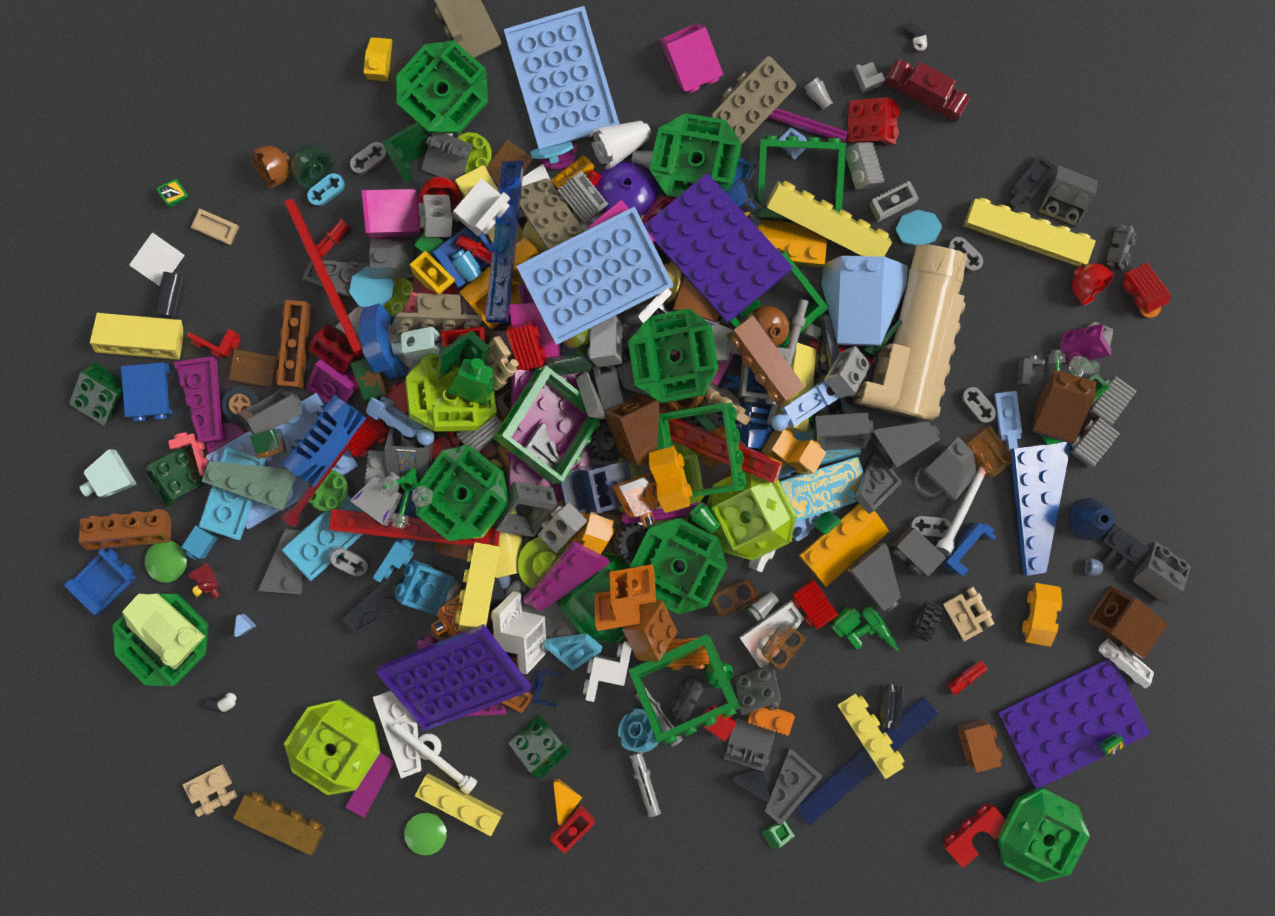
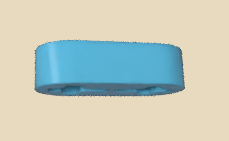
(328, 194)

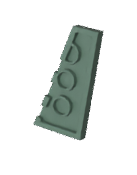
(258, 483)

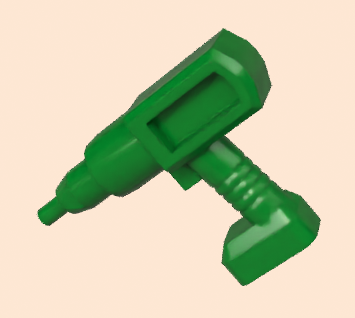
(874, 624)

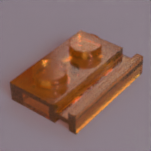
(508, 152)
(253, 368)
(990, 451)

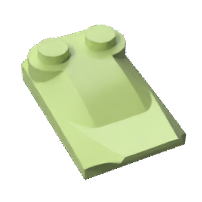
(162, 628)

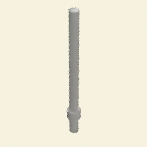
(798, 321)

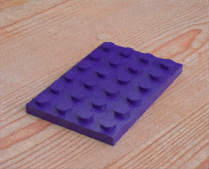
(717, 248)
(453, 678)
(1067, 721)

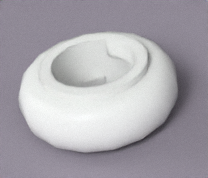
(430, 737)

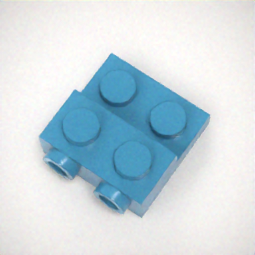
(398, 555)
(424, 587)

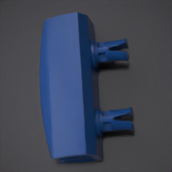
(757, 430)
(324, 440)

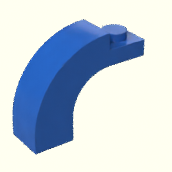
(375, 342)

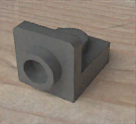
(1025, 371)

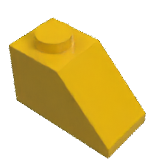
(378, 59)
(431, 273)

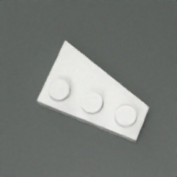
(758, 635)

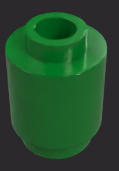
(845, 621)

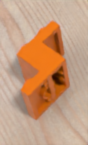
(627, 591)

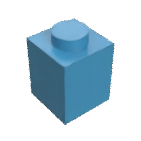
(199, 543)

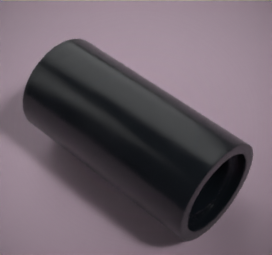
(168, 294)

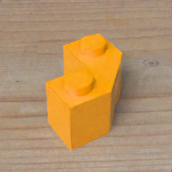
(802, 455)
(670, 477)
(594, 533)
(1041, 624)

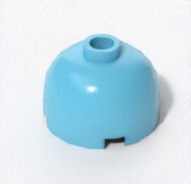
(637, 732)

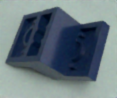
(592, 487)

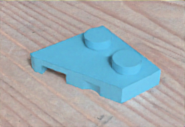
(573, 649)

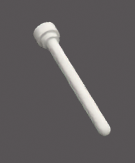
(946, 545)
(466, 783)

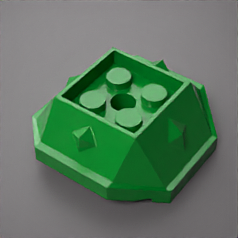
(436, 67)
(692, 137)
(655, 350)
(447, 478)
(703, 562)
(580, 602)
(144, 661)
(1026, 826)

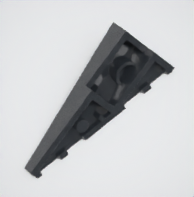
(827, 355)

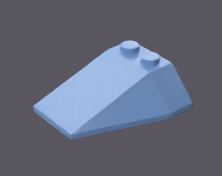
(863, 297)

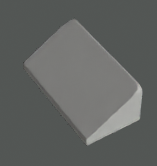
(590, 396)

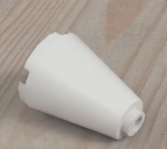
(618, 141)

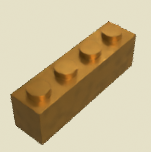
(279, 822)

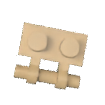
(498, 359)
(715, 398)
(962, 616)
(206, 784)

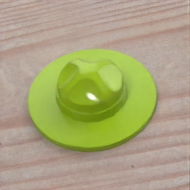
(535, 560)

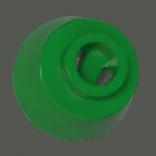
(711, 675)

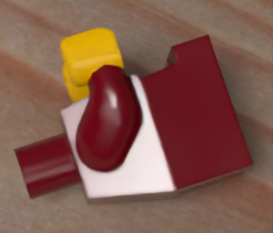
(206, 581)

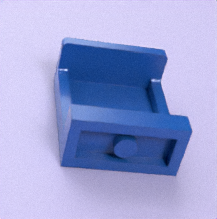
(445, 251)
(146, 391)
(964, 543)
(101, 581)

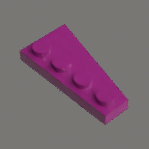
(201, 389)
(565, 574)

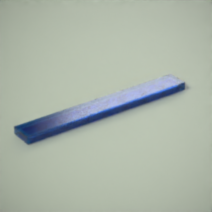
(504, 244)
(862, 764)

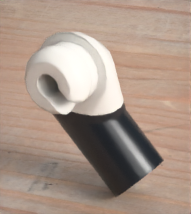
(918, 35)
(221, 705)

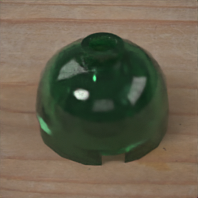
(310, 165)

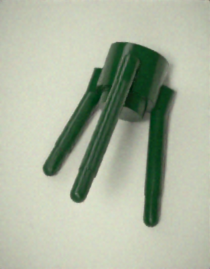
(872, 351)

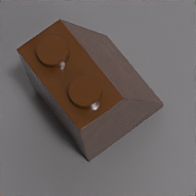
(1063, 406)
(635, 428)
(1127, 622)

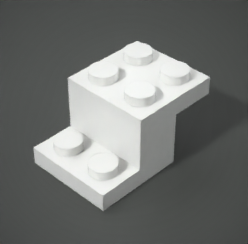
(481, 207)
(519, 632)
(607, 670)

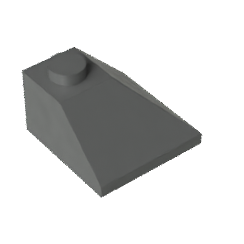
(391, 258)
(952, 468)

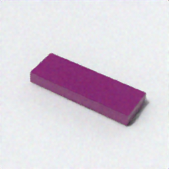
(368, 789)

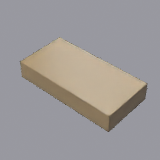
(215, 226)

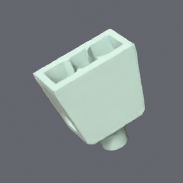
(418, 343)
(107, 476)

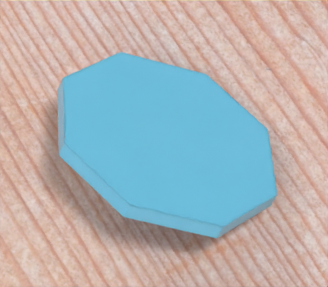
(551, 152)
(918, 228)
(370, 291)

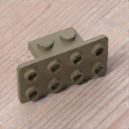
(468, 25)
(754, 97)
(548, 213)
(435, 311)

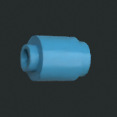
(466, 265)

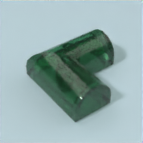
(571, 363)

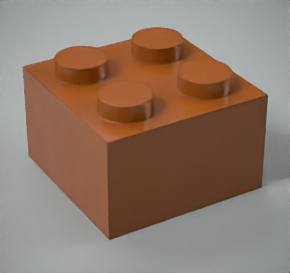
(653, 633)
(979, 745)

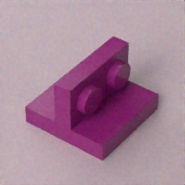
(328, 382)

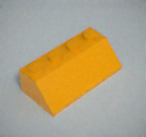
(800, 243)
(477, 291)
(843, 545)

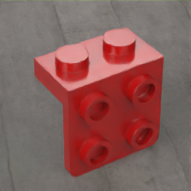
(873, 120)

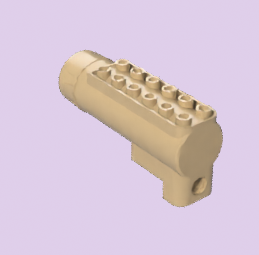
(914, 367)

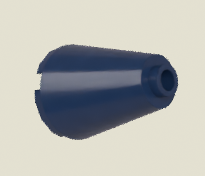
(1090, 519)

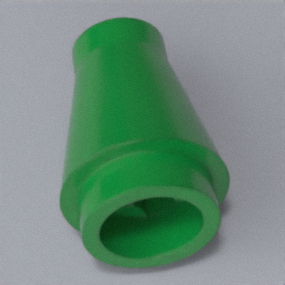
(703, 517)

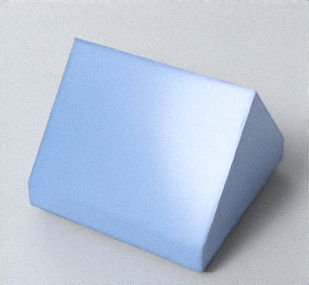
(242, 625)

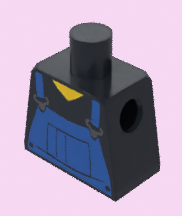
(746, 199)

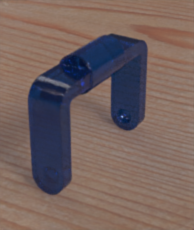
(538, 686)

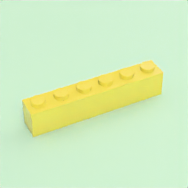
(827, 221)
(1029, 233)

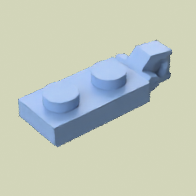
(1008, 418)

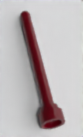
(292, 515)

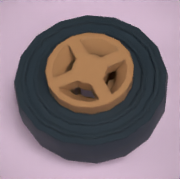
(233, 403)

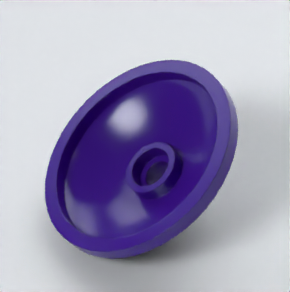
(640, 192)

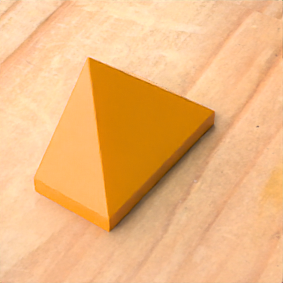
(581, 164)
(565, 799)

